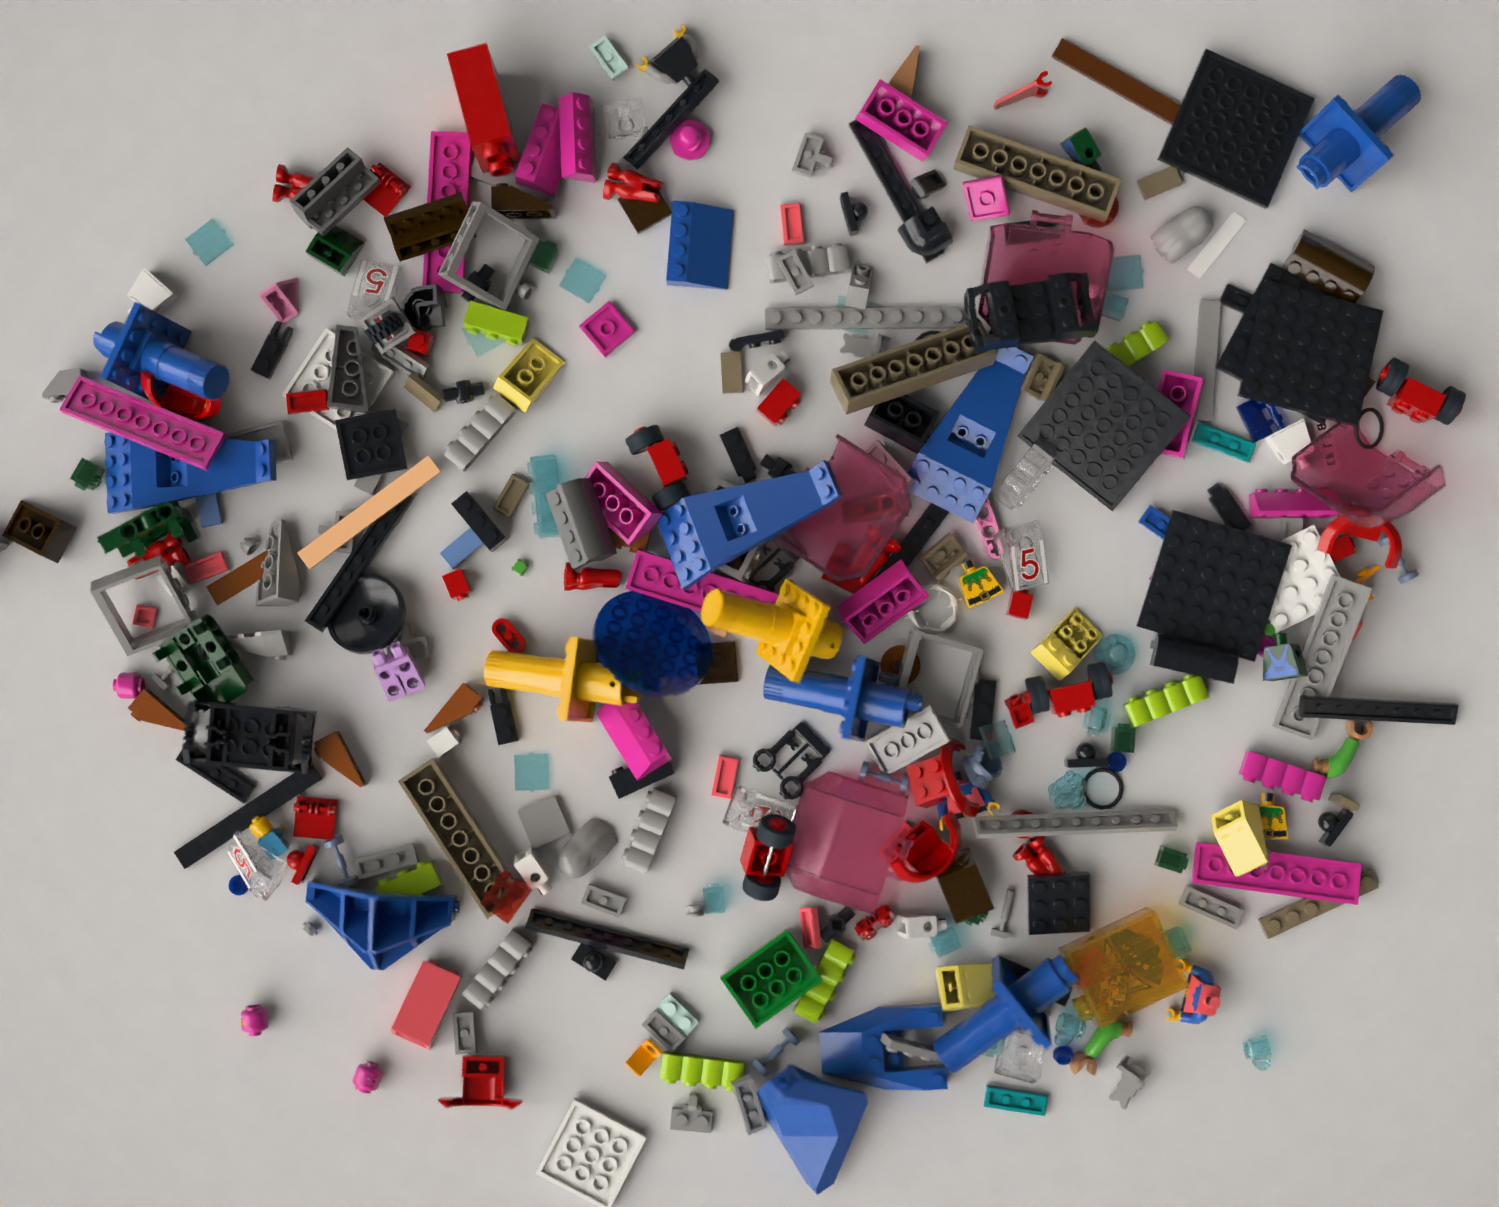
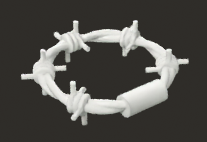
(949, 622)

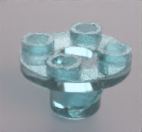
(1116, 653)
(1068, 791)

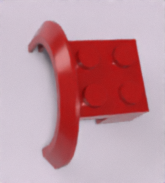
(180, 401)
(1344, 526)
(935, 780)
(929, 852)
(482, 1083)

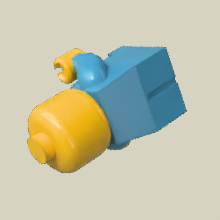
(269, 837)

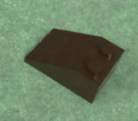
(519, 204)
(39, 531)
(964, 888)

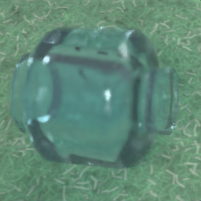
(1096, 720)

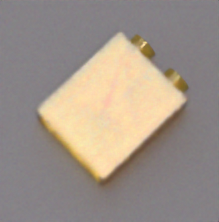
(1123, 968)

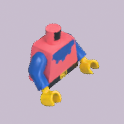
(973, 793)
(1200, 998)

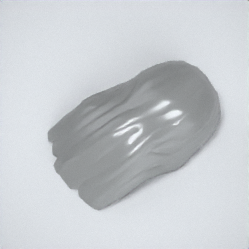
(1182, 233)
(586, 849)

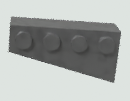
(347, 376)

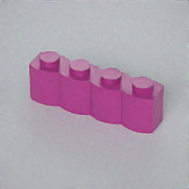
(1282, 775)

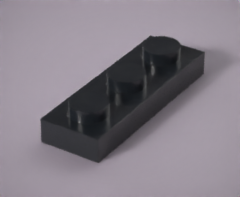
(982, 707)

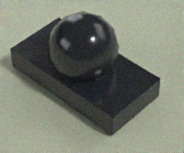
(927, 184)
(852, 212)
(1086, 757)
(1333, 825)
(593, 961)

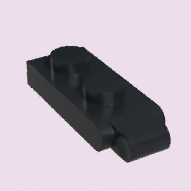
(739, 454)
(1228, 508)

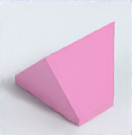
(282, 299)

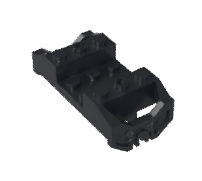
(1031, 312)
(249, 736)

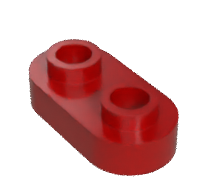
(510, 635)

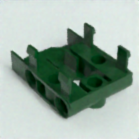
(148, 528)
(214, 679)

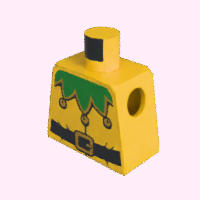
(977, 584)
(1272, 818)

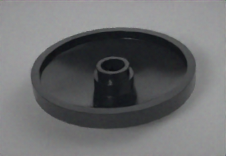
(369, 616)

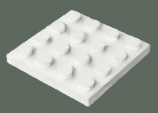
(316, 373)
(1302, 580)
(591, 1154)

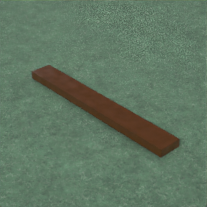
(1116, 81)

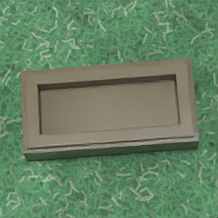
(1159, 182)
(731, 372)
(423, 392)
(511, 496)
(1344, 802)

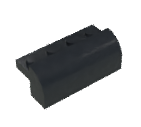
(1194, 658)

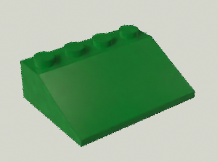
(771, 978)

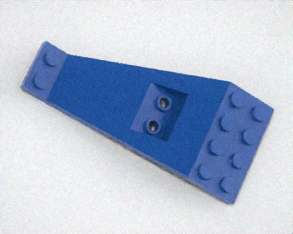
(954, 467)
(145, 477)
(708, 533)

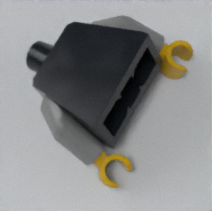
(674, 61)

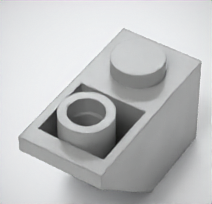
(859, 286)
(62, 384)

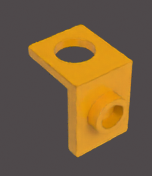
(1364, 574)
(643, 1057)

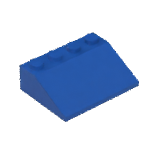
(699, 245)

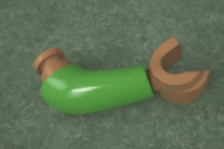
(1337, 764)
(1097, 1044)

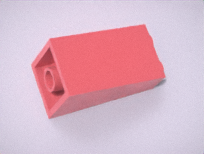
(426, 1004)

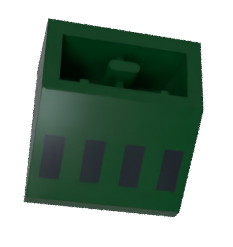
(335, 250)

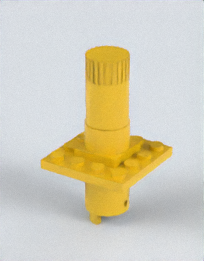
(785, 630)
(575, 679)

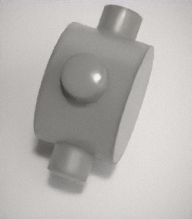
(310, 929)

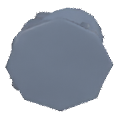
(980, 767)

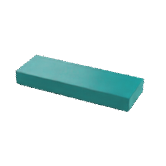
(1223, 442)
(1015, 1100)

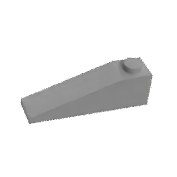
(280, 577)
(264, 643)

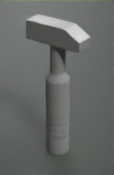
(160, 681)
(1004, 916)

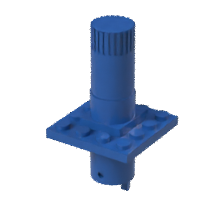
(1348, 142)
(157, 346)
(852, 697)
(1016, 1005)

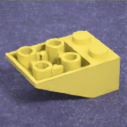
(1067, 644)
(1241, 836)
(964, 986)

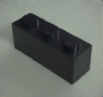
(479, 521)
(625, 782)

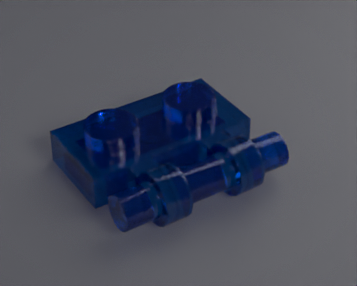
(1255, 421)

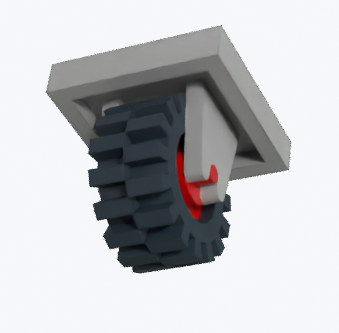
(387, 325)

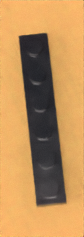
(671, 119)

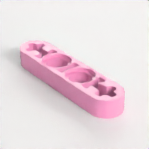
(988, 521)

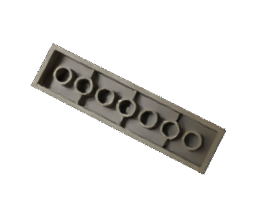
(1038, 174)
(908, 368)
(455, 830)

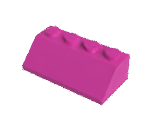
(901, 120)
(577, 137)
(541, 158)
(1186, 393)
(622, 504)
(1287, 504)
(882, 601)
(634, 738)

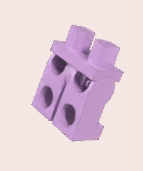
(396, 666)

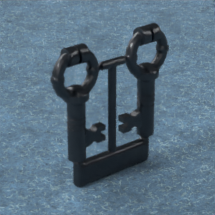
(784, 568)
(811, 740)

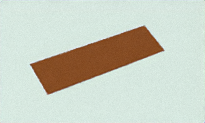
(237, 579)

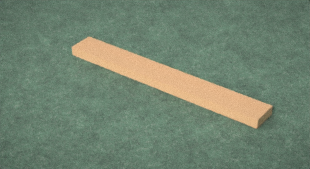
(369, 512)

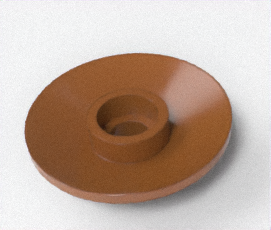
(895, 654)

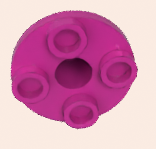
(690, 140)

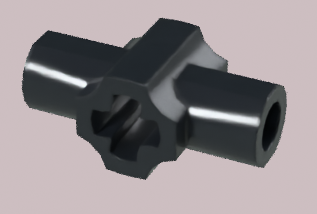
(479, 279)
(463, 391)
(777, 467)
(845, 916)

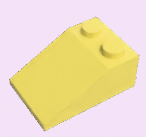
(528, 375)

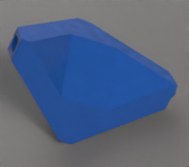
(381, 924)
(812, 1122)

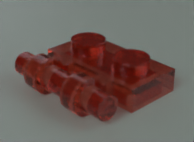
(512, 898)

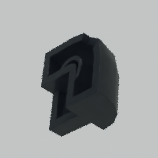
(926, 233)
(425, 307)

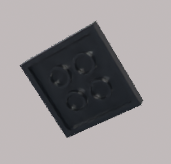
(371, 444)
(1058, 903)

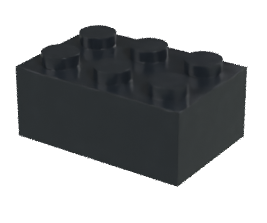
(903, 421)

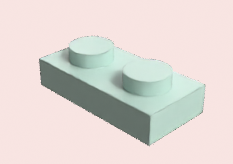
(608, 58)
(677, 1015)

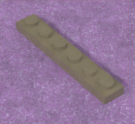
(1308, 909)

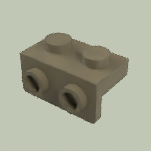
(1042, 377)
(943, 557)

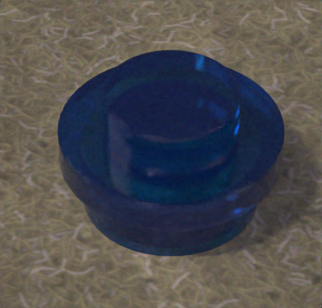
(1116, 761)
(237, 885)
(1063, 1055)

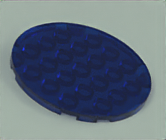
(652, 644)

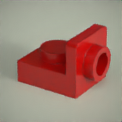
(1019, 710)

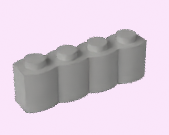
(816, 261)
(480, 432)
(650, 830)
(497, 968)

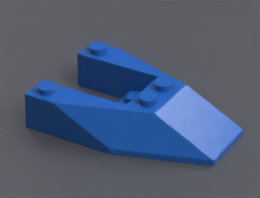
(856, 1053)

